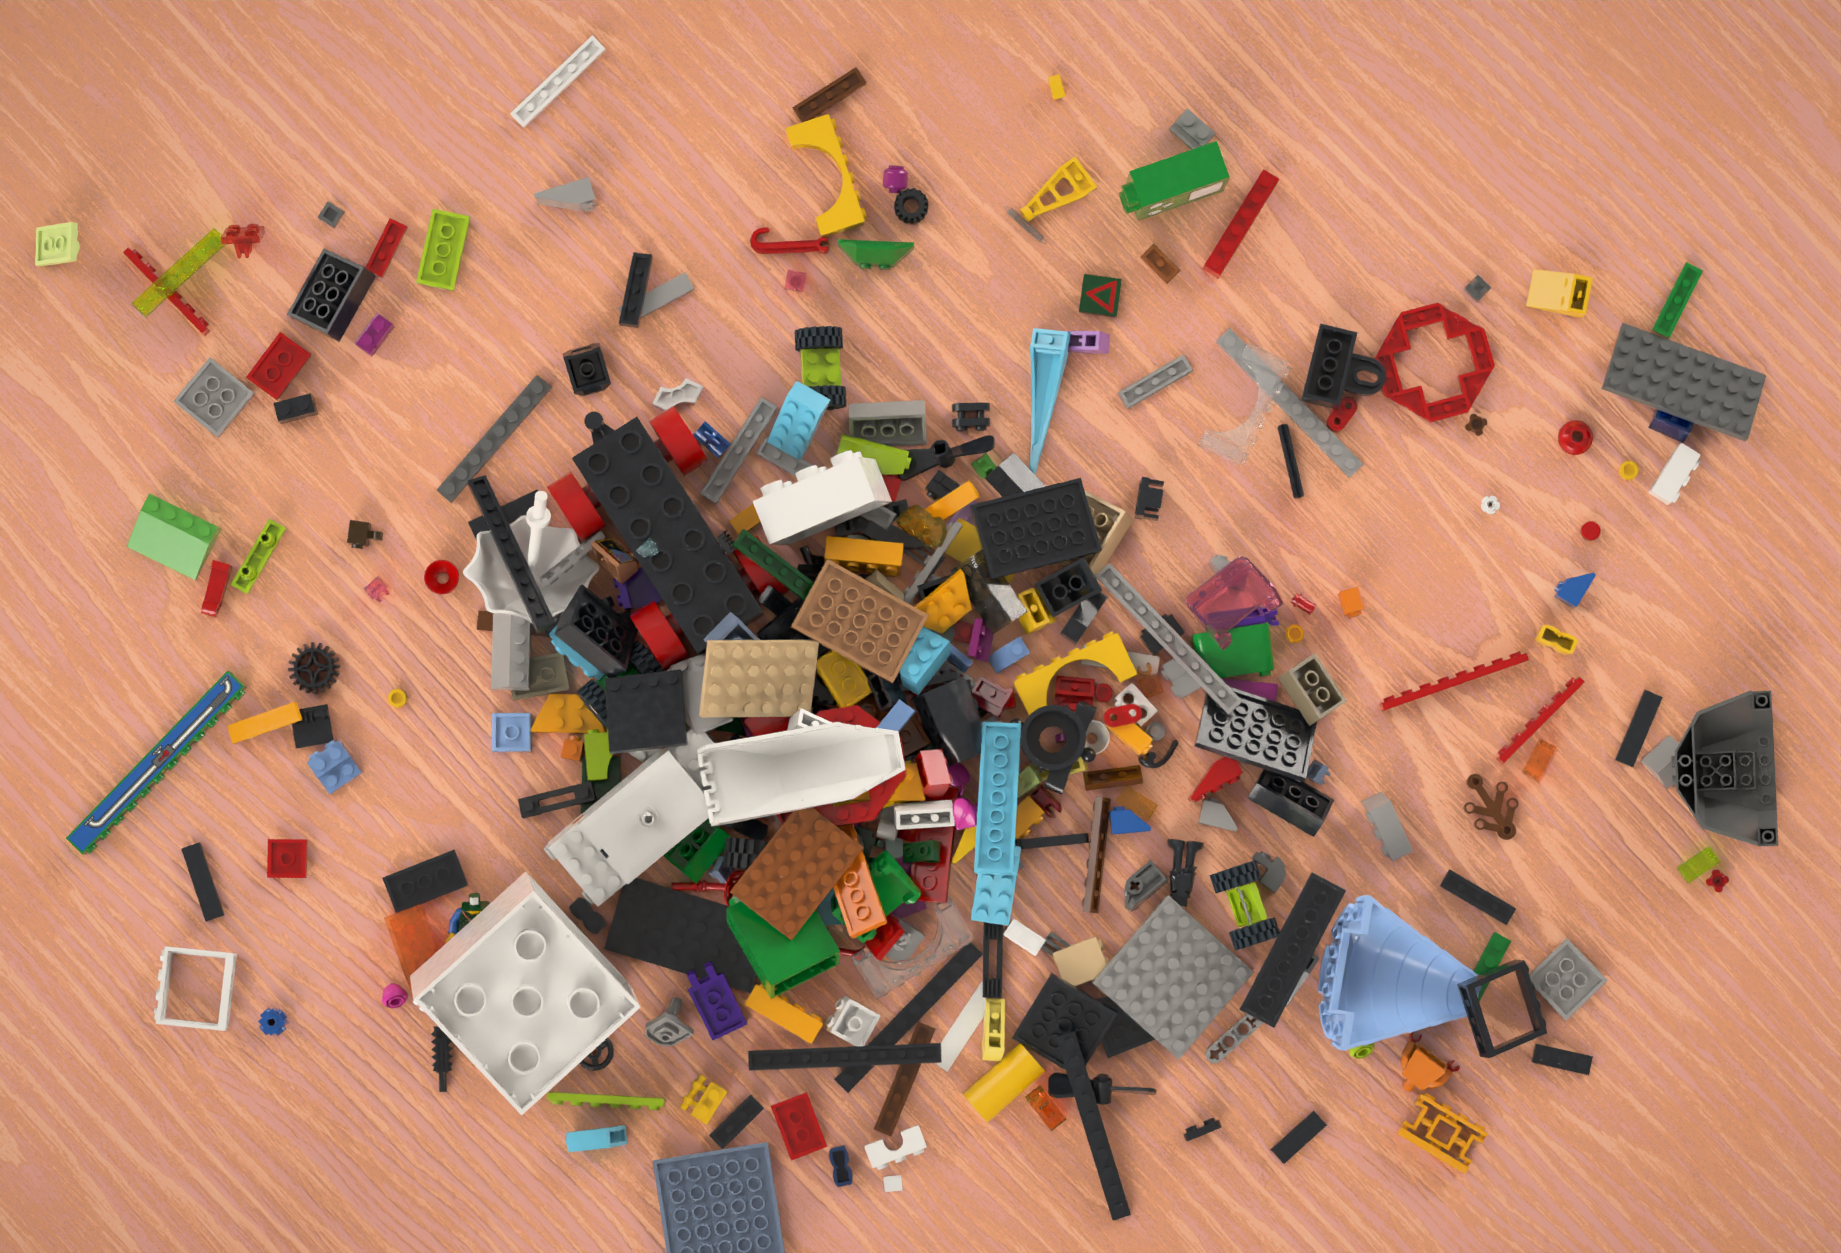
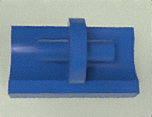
(711, 439)

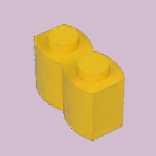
(1552, 637)

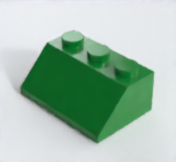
(698, 850)

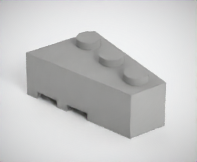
(1386, 826)

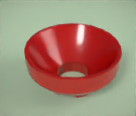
(1568, 444)
(434, 570)

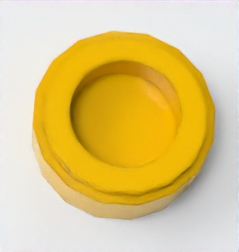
(1628, 470)
(397, 698)

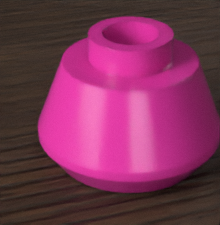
(394, 996)

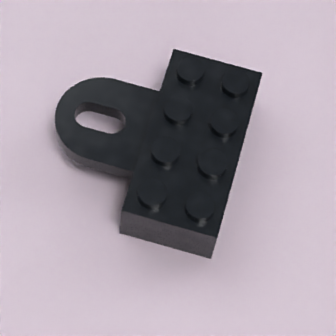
(1336, 369)

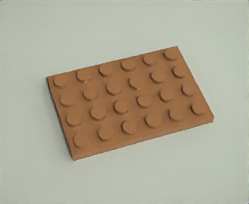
(859, 621)

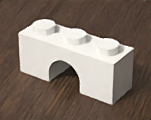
(912, 1143)

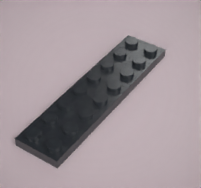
(1292, 950)

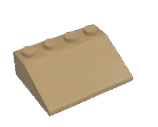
(1110, 525)

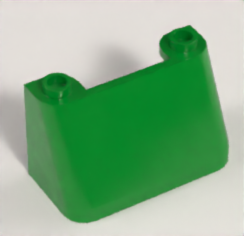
(1246, 654)
(891, 886)

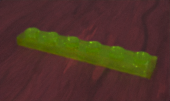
(178, 273)

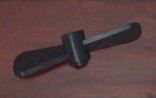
(943, 455)
(1060, 1087)

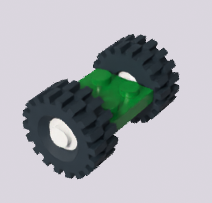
(594, 693)

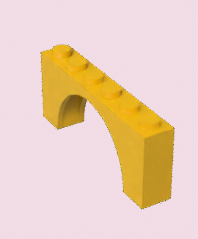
(820, 135)
(1109, 652)

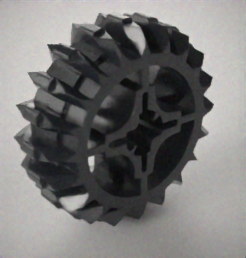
(314, 676)

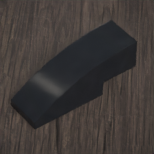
(892, 534)

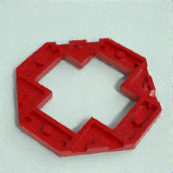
(1454, 326)
(879, 794)

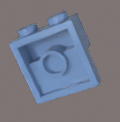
(333, 766)

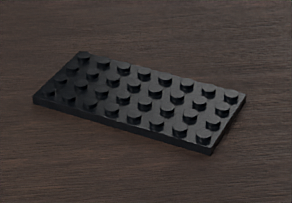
(678, 933)

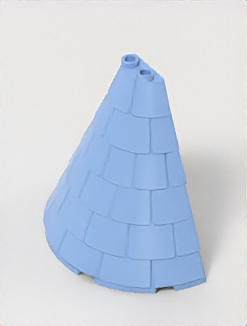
(1384, 978)

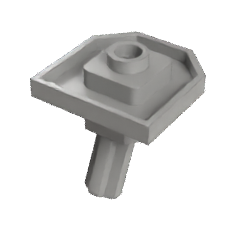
(906, 943)
(667, 1028)

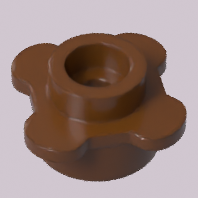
(1471, 425)

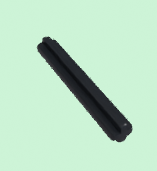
(1290, 460)

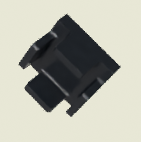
(1148, 499)

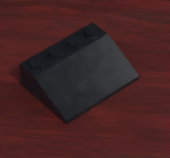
(331, 294)
(597, 632)

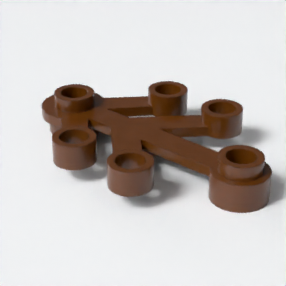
(1493, 809)

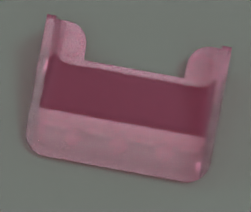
(1230, 598)

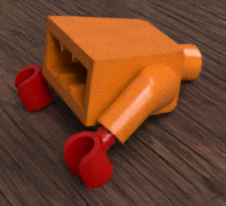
(1422, 1067)

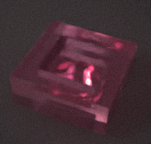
(795, 281)

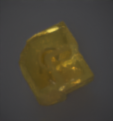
(922, 525)

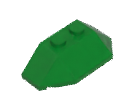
(875, 253)

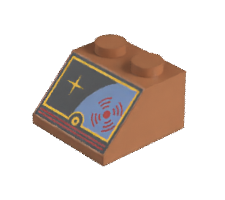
(614, 559)

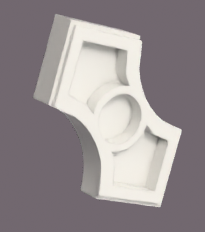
(685, 393)

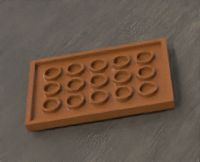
(796, 870)

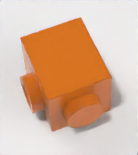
(572, 749)

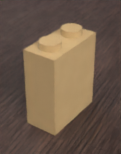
(1081, 961)

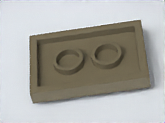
(547, 676)

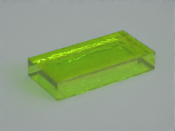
(1698, 864)

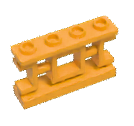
(1435, 1145)

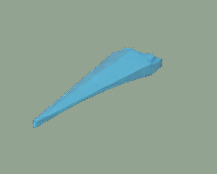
(1048, 363)

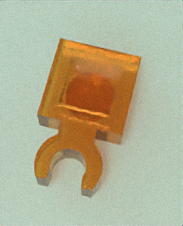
(1149, 683)

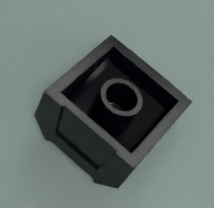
(587, 369)

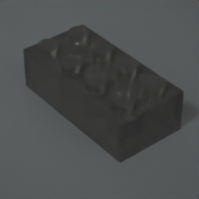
(991, 598)

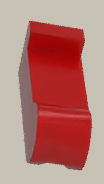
(216, 588)

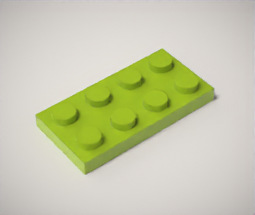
(443, 249)

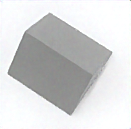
(1659, 761)

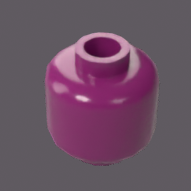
(895, 178)

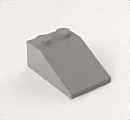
(573, 196)

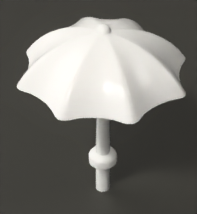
(542, 549)

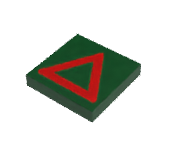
(1100, 295)

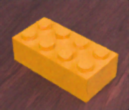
(865, 555)
(785, 1014)

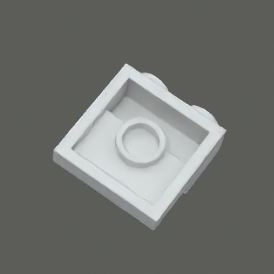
(852, 1021)

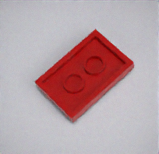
(278, 366)
(799, 1126)

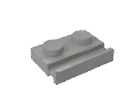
(1191, 130)

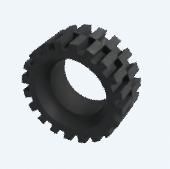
(742, 852)

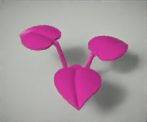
(963, 811)

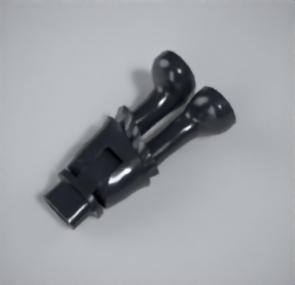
(1182, 879)

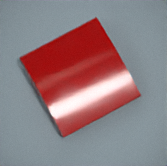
(1072, 689)

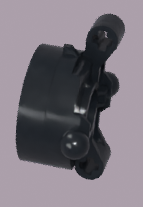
(1073, 726)

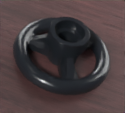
(595, 1066)

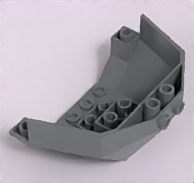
(1730, 769)

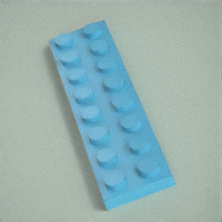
(997, 798)

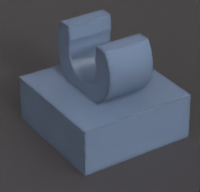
(1317, 771)
(719, 871)

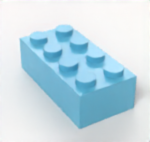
(798, 420)
(995, 895)

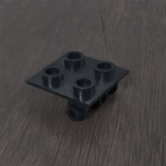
(313, 728)

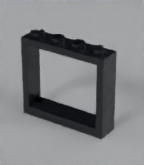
(1475, 1013)

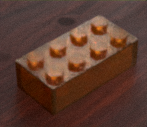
(412, 938)

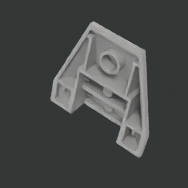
(692, 681)

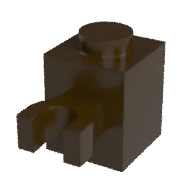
(360, 533)

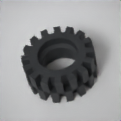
(911, 217)

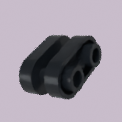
(979, 423)

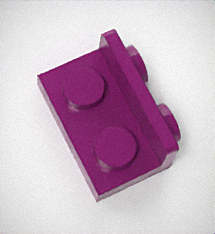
(980, 641)

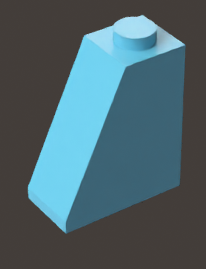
(596, 1138)

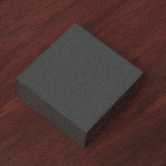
(331, 214)

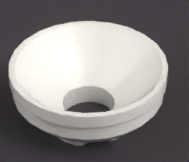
(1102, 733)

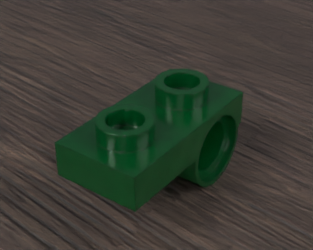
(921, 852)

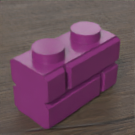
(374, 334)

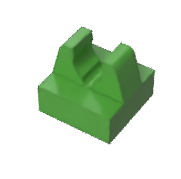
(983, 466)

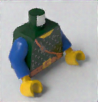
(465, 914)

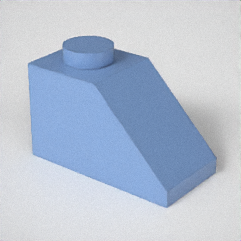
(1008, 655)

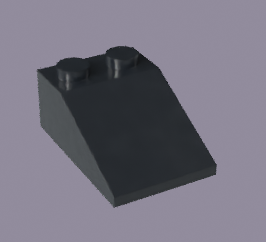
(1068, 587)

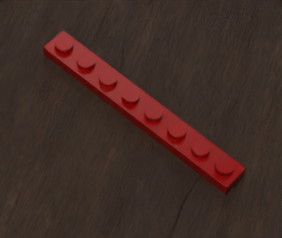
(1445, 683)

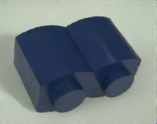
(839, 1159)

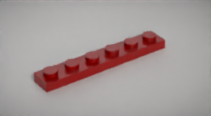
(187, 310)
(1545, 713)

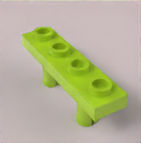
(258, 556)

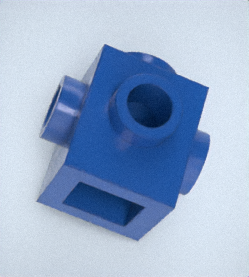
(280, 1022)

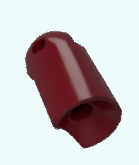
(1044, 800)

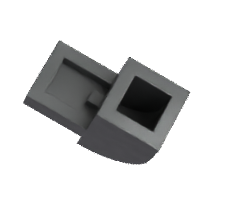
(1275, 871)

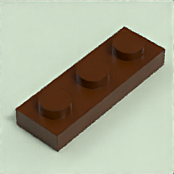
(1112, 777)

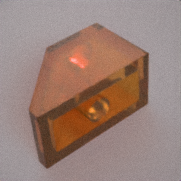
(1045, 1108)

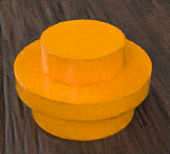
(1294, 633)

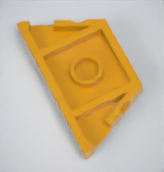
(946, 603)
(565, 715)

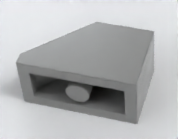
(1216, 815)

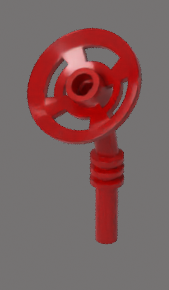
(726, 887)

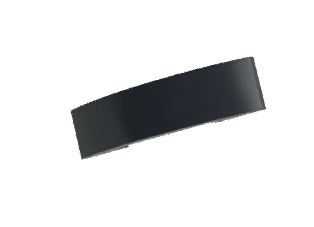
(859, 523)

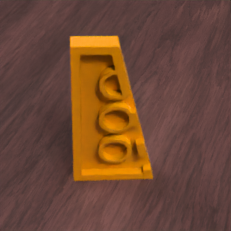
(908, 790)

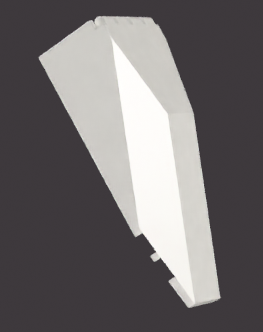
(780, 769)

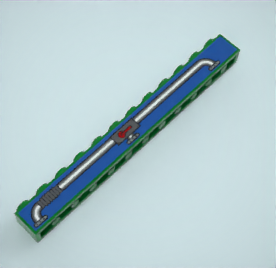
(156, 763)

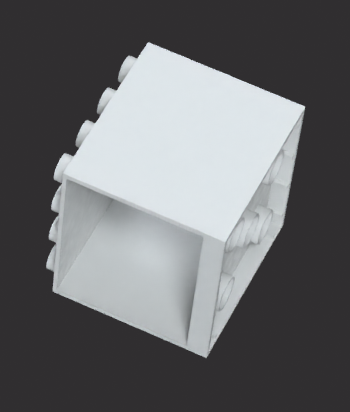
(523, 993)

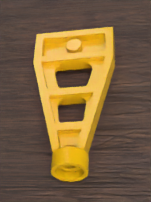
(1077, 177)

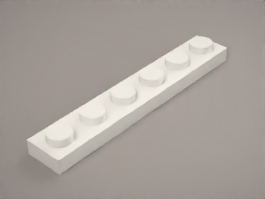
(558, 81)

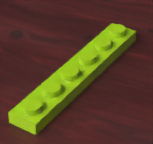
(615, 1101)

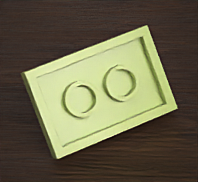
(56, 244)

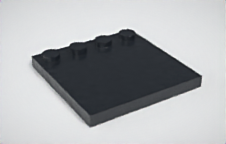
(646, 711)
(1060, 1010)

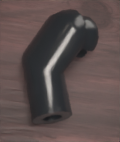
(810, 559)

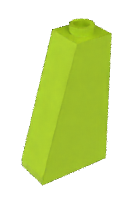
(889, 459)

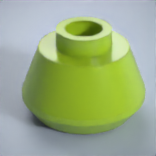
(1361, 1051)

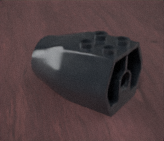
(951, 720)

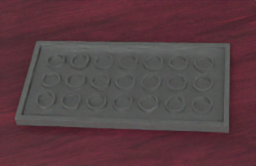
(1684, 382)

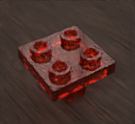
(243, 237)

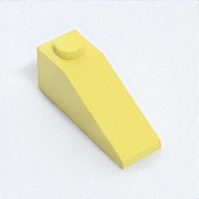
(993, 1029)

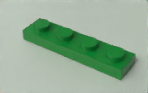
(1677, 300)
(1491, 957)

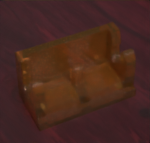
(1539, 760)

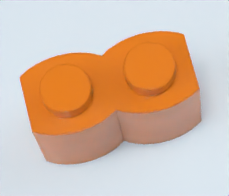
(1351, 602)

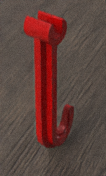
(787, 246)

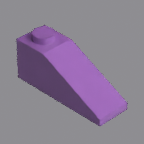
(1089, 342)

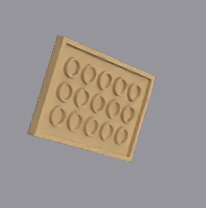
(758, 678)

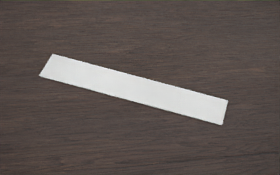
(962, 1028)

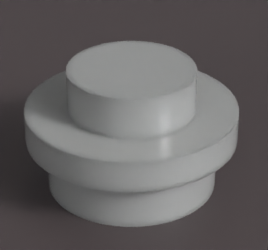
(1155, 731)

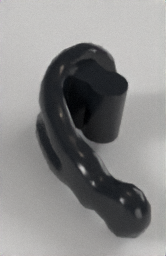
(1150, 756)

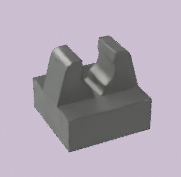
(1477, 288)

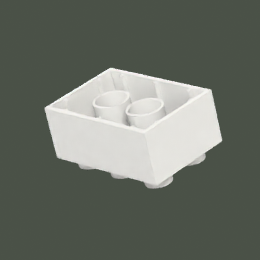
(821, 498)

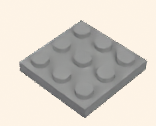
(214, 397)
(1566, 979)

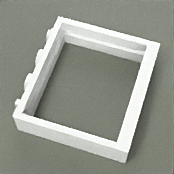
(226, 996)

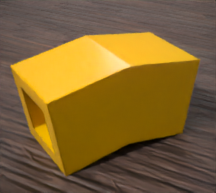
(1056, 87)

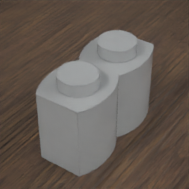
(1182, 682)

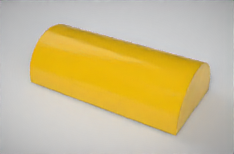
(1003, 1082)

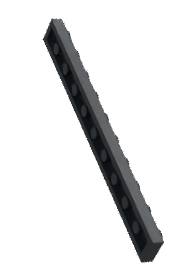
(511, 554)
(915, 1010)
(845, 1056)
(1093, 1125)

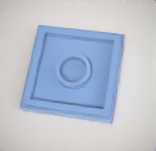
(511, 732)

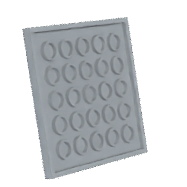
(1172, 977)

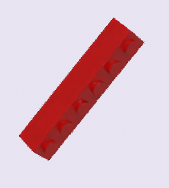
(1240, 224)

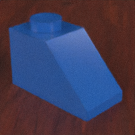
(1573, 589)
(1125, 821)

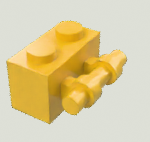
(1037, 612)
(709, 1101)

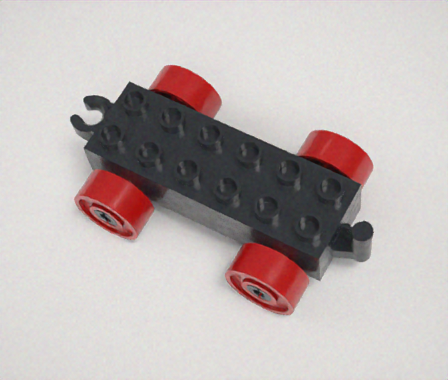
(647, 501)

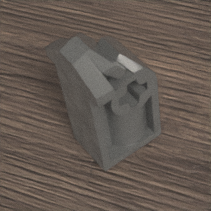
(1149, 880)

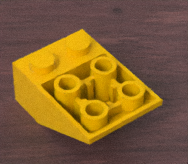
(1559, 292)

